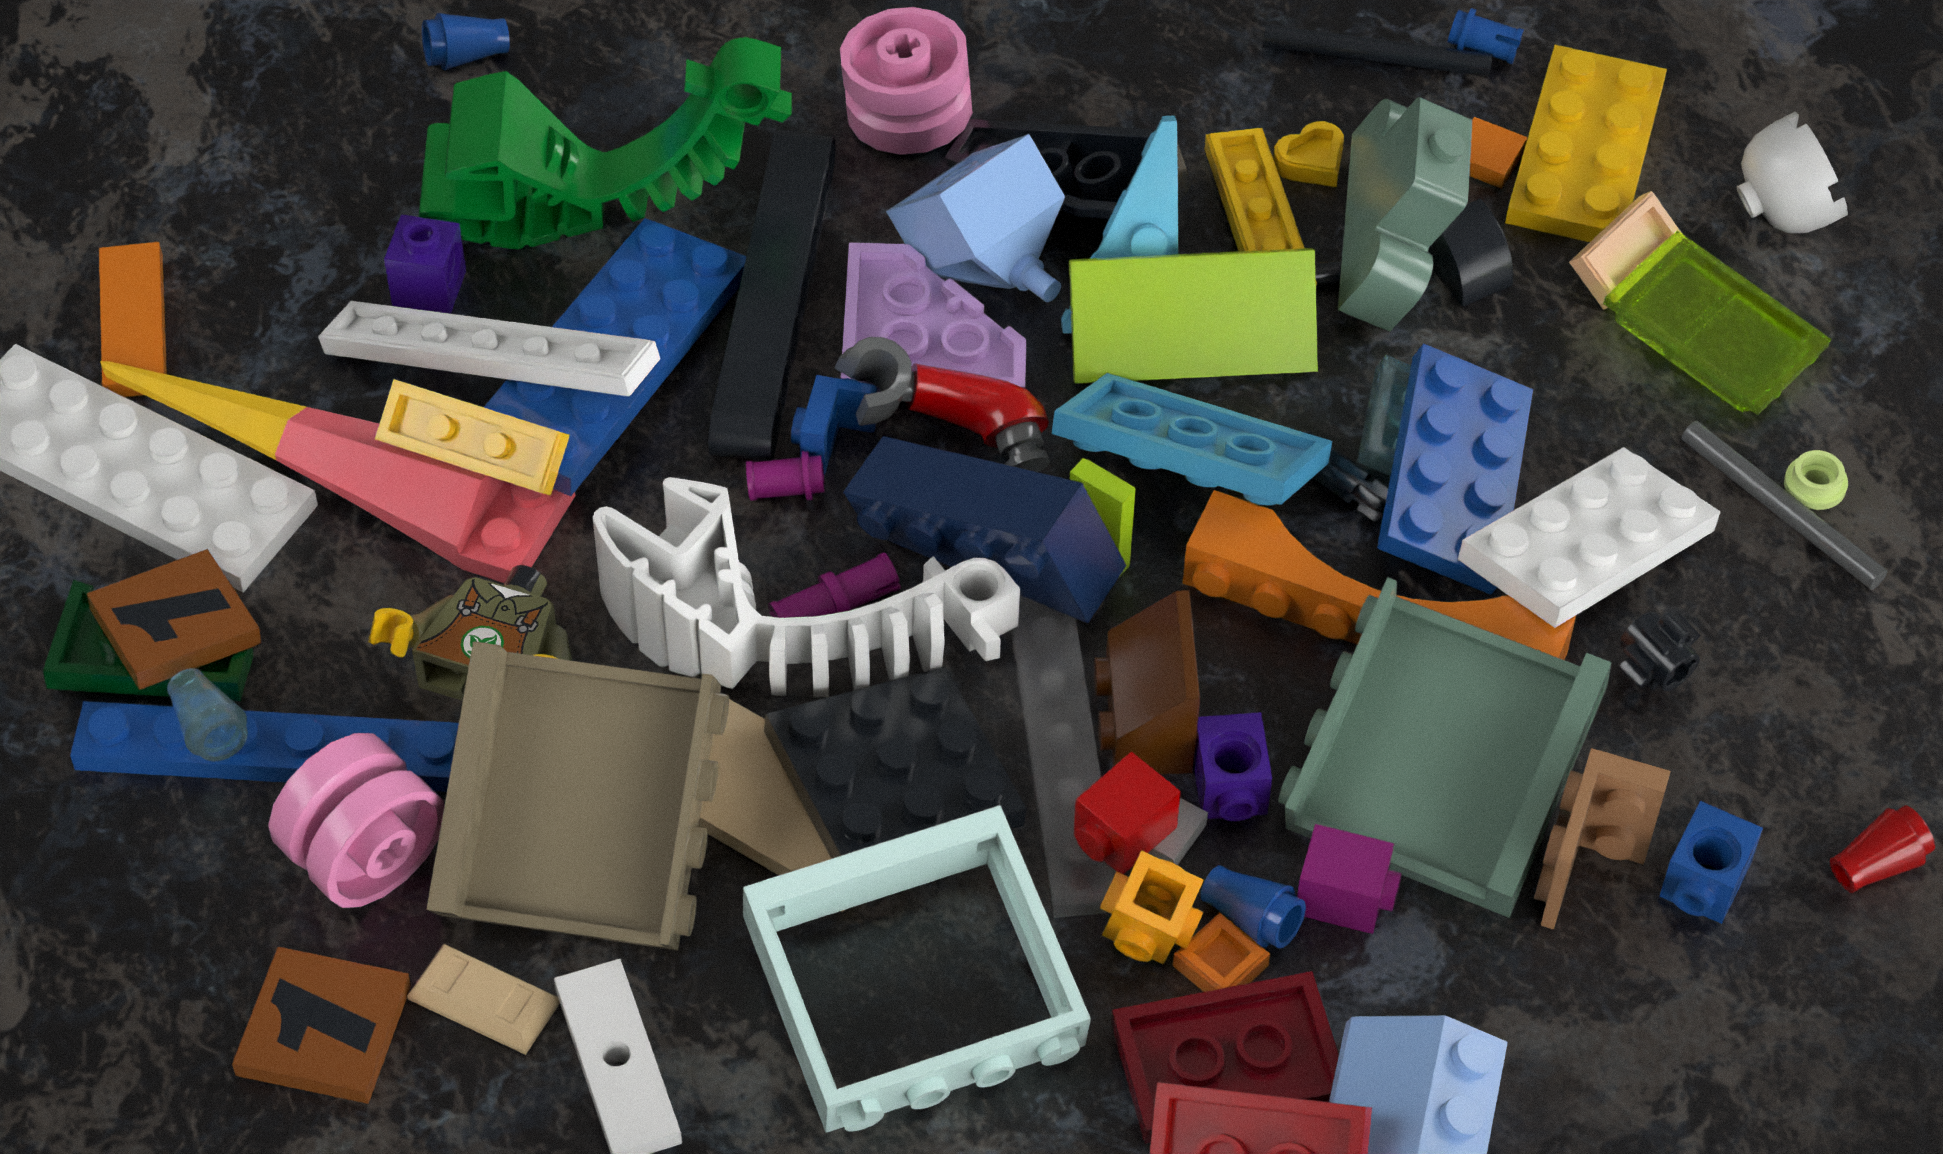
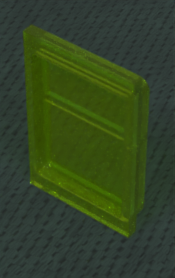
(1715, 324)

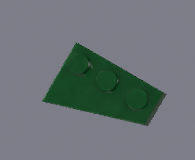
(86, 660)

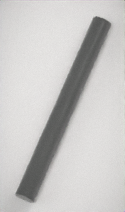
(1784, 505)

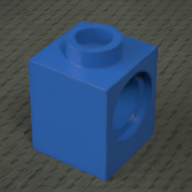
(1716, 841)

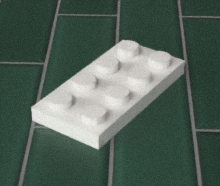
(1588, 536)

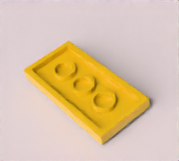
(1585, 143)

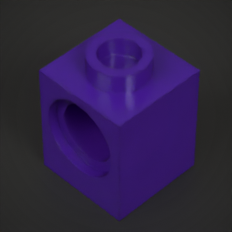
(425, 264)
(1238, 745)

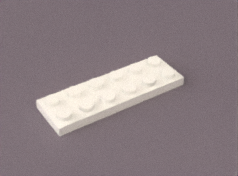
(143, 470)

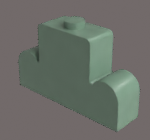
(1401, 195)

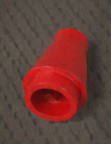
(1887, 847)

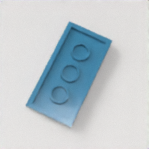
(1192, 439)

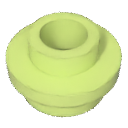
(1817, 480)

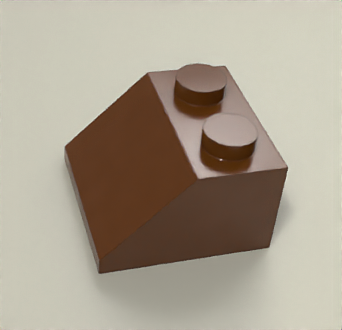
(1151, 687)

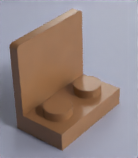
(1604, 810)

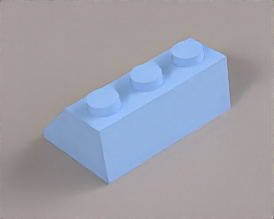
(1426, 1082)

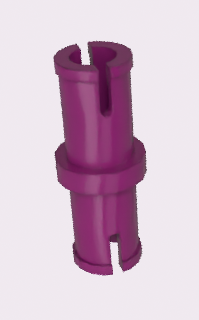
(840, 591)

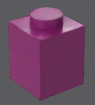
(1347, 879)

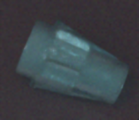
(207, 717)

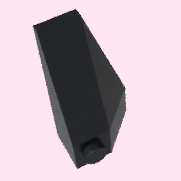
(1085, 160)

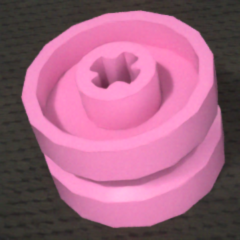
(906, 80)
(356, 820)

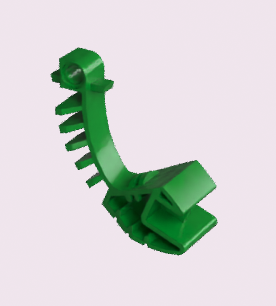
(526, 179)

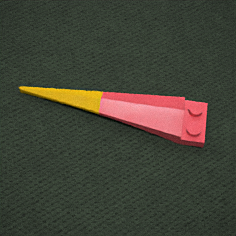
(453, 511)

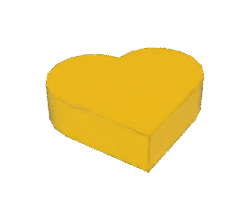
(1311, 155)

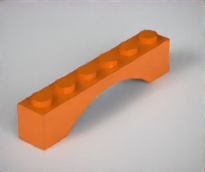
(1255, 561)

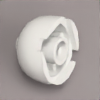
(1789, 178)

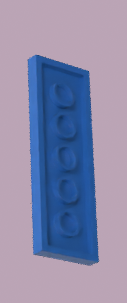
(651, 289)

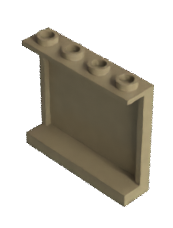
(577, 798)

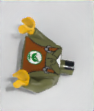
(478, 612)

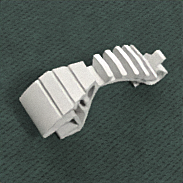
(698, 613)

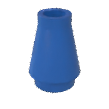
(462, 39)
(1257, 906)

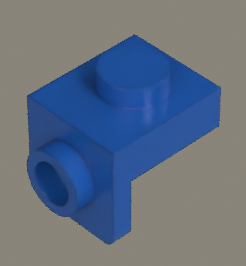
(830, 406)

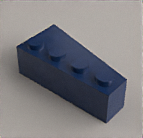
(977, 508)

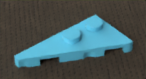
(1148, 210)

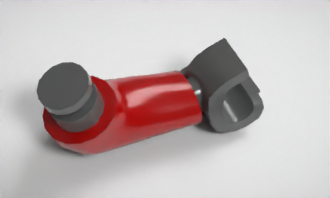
(989, 406)

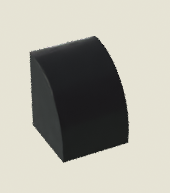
(1473, 255)

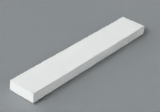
(490, 348)

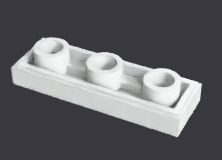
(607, 1031)

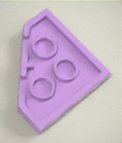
(930, 318)

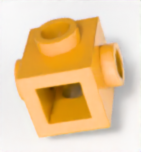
(1151, 909)

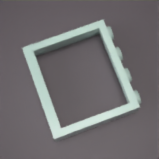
(886, 871)

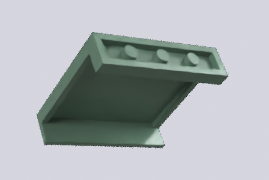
(1445, 748)

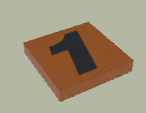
(173, 618)
(322, 1025)

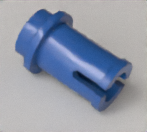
(1485, 36)

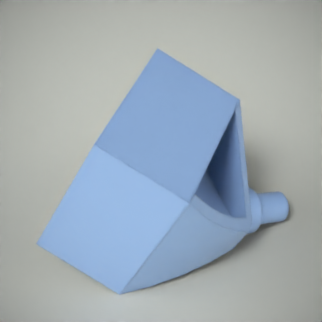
(987, 219)

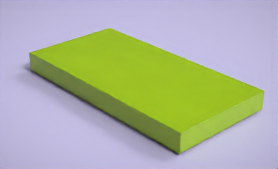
(1194, 315)

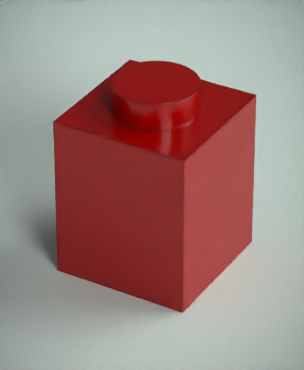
(1125, 813)

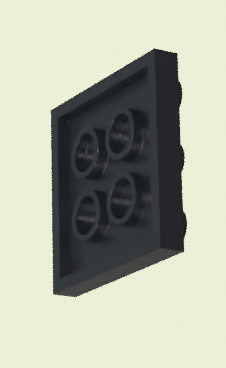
(890, 761)

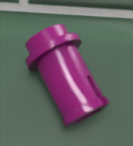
(786, 477)

